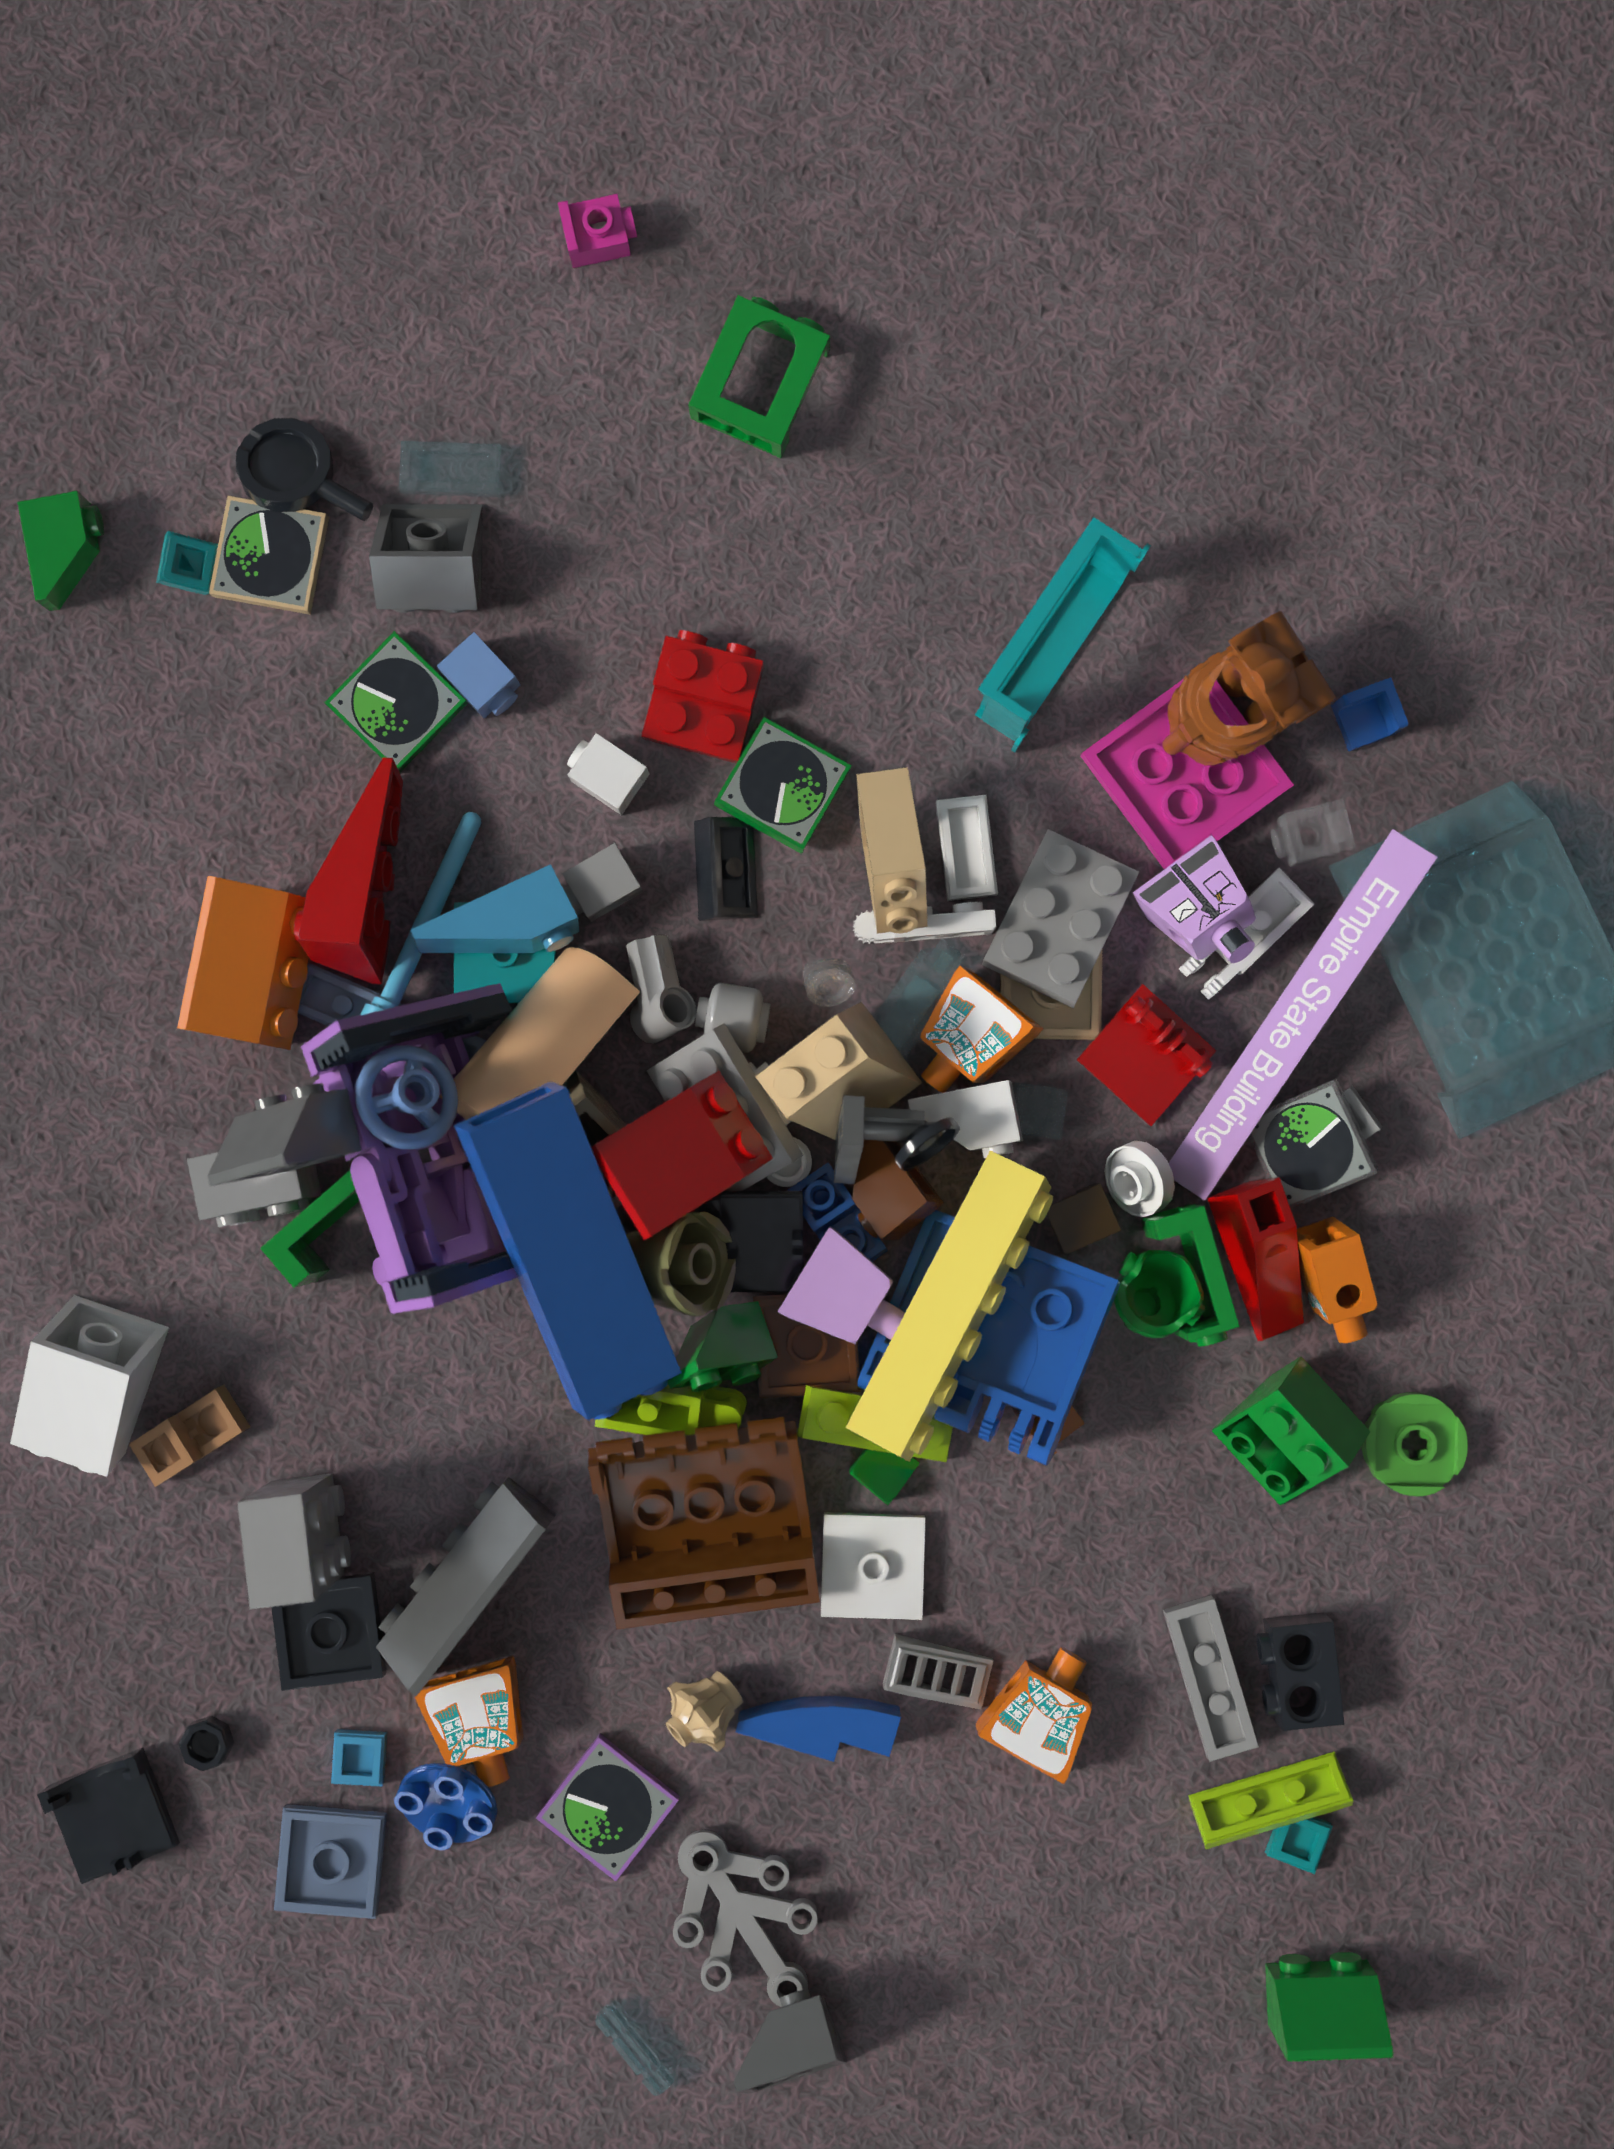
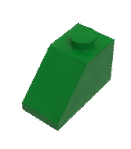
(59, 543)

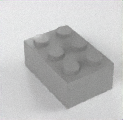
(293, 1540)

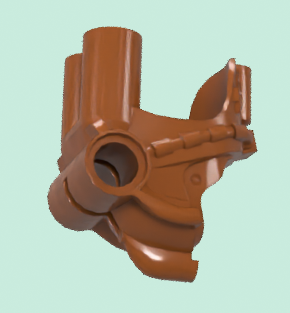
(1266, 666)

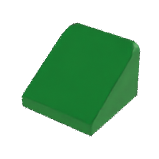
(882, 1473)

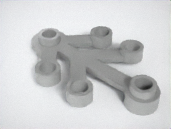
(739, 1911)

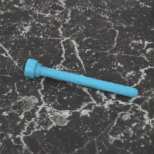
(430, 909)

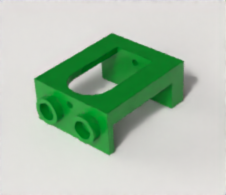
(762, 432)
(290, 1246)
(1201, 1252)

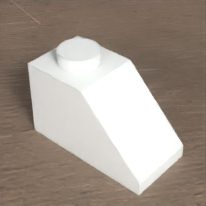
(983, 1113)

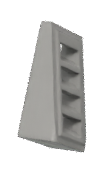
(896, 1664)

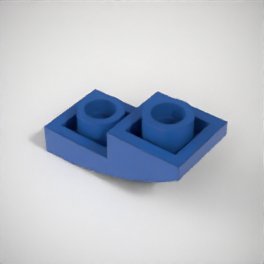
(832, 1205)

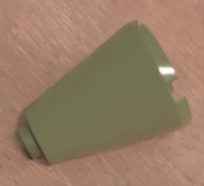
(686, 1264)

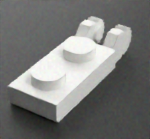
(1277, 907)
(965, 921)

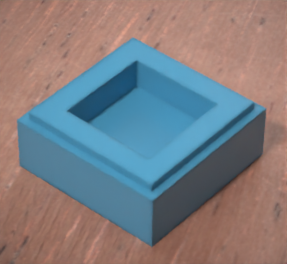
(359, 1757)

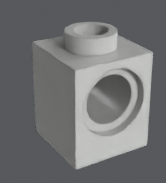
(600, 883)

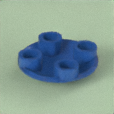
(446, 1804)

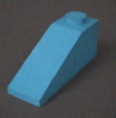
(511, 919)

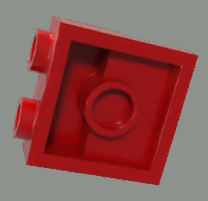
(703, 696)

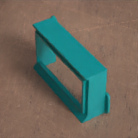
(1056, 628)

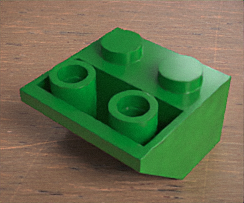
(1292, 1432)

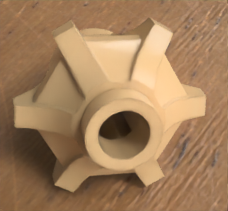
(703, 1710)

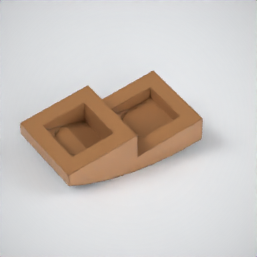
(189, 1435)

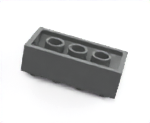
(463, 1583)

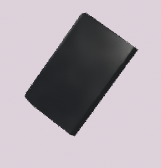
(725, 869)

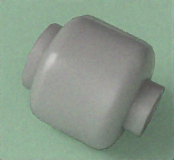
(739, 1009)

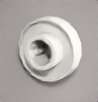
(1139, 1178)

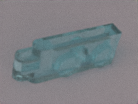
(917, 994)

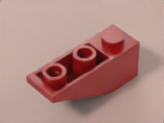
(1262, 1253)

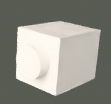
(606, 772)

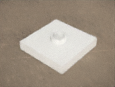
(873, 1566)

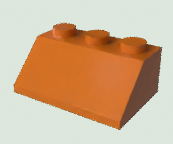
(245, 965)

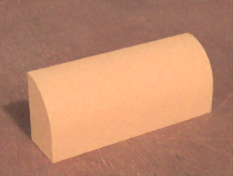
(545, 1032)

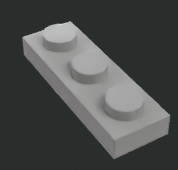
(1210, 1678)

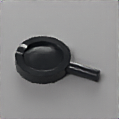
(290, 467)

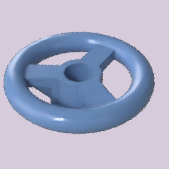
(423, 1086)

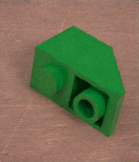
(725, 1346)

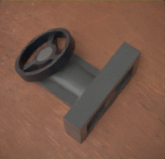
(886, 1124)

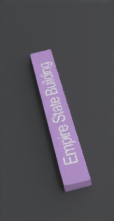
(1300, 1013)

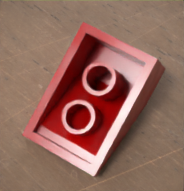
(681, 1154)

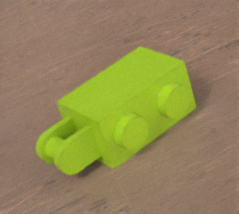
(677, 1410)

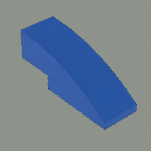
(821, 1723)

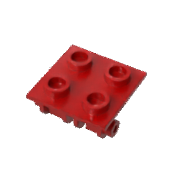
(1147, 1055)

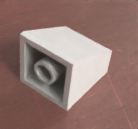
(86, 1385)

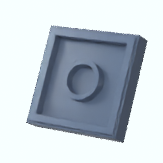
(330, 1861)

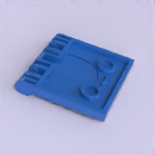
(1028, 1349)

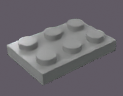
(1060, 918)
(720, 1052)

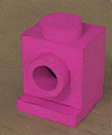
(597, 245)

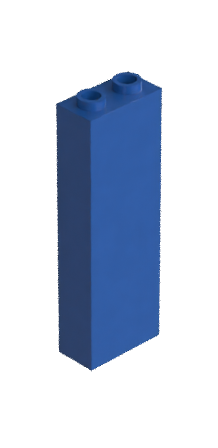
(569, 1250)

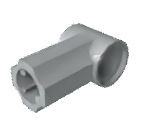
(662, 1003)

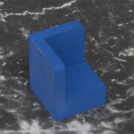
(1369, 714)

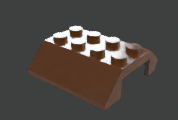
(705, 1522)

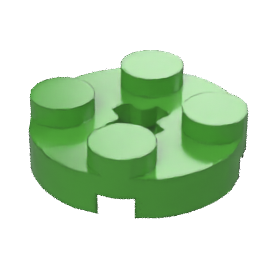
(1435, 1464)

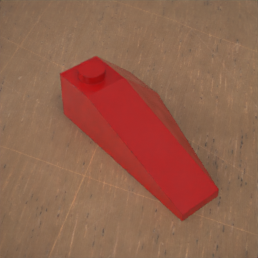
(345, 903)

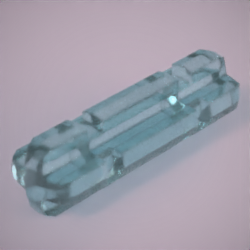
(635, 2048)

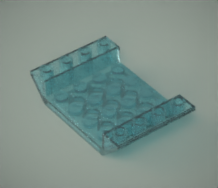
(1499, 959)

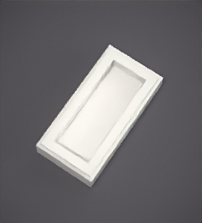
(966, 847)

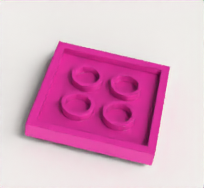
(1173, 797)

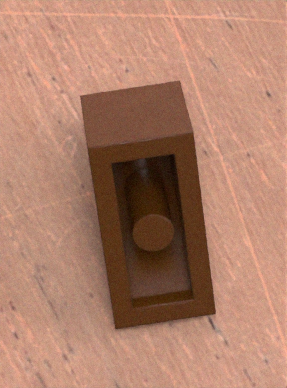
(887, 1196)

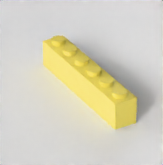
(950, 1307)

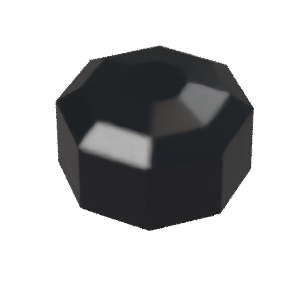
(206, 1743)

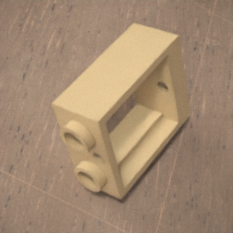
(892, 850)

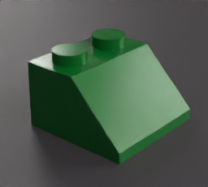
(1327, 2008)

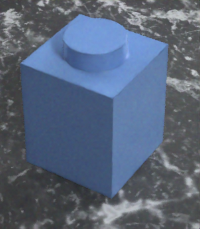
(480, 677)

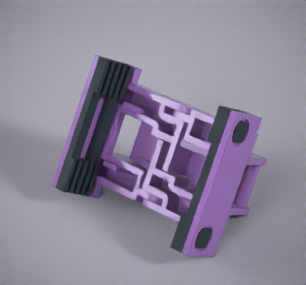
(429, 1216)

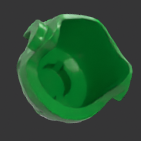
(1158, 1293)

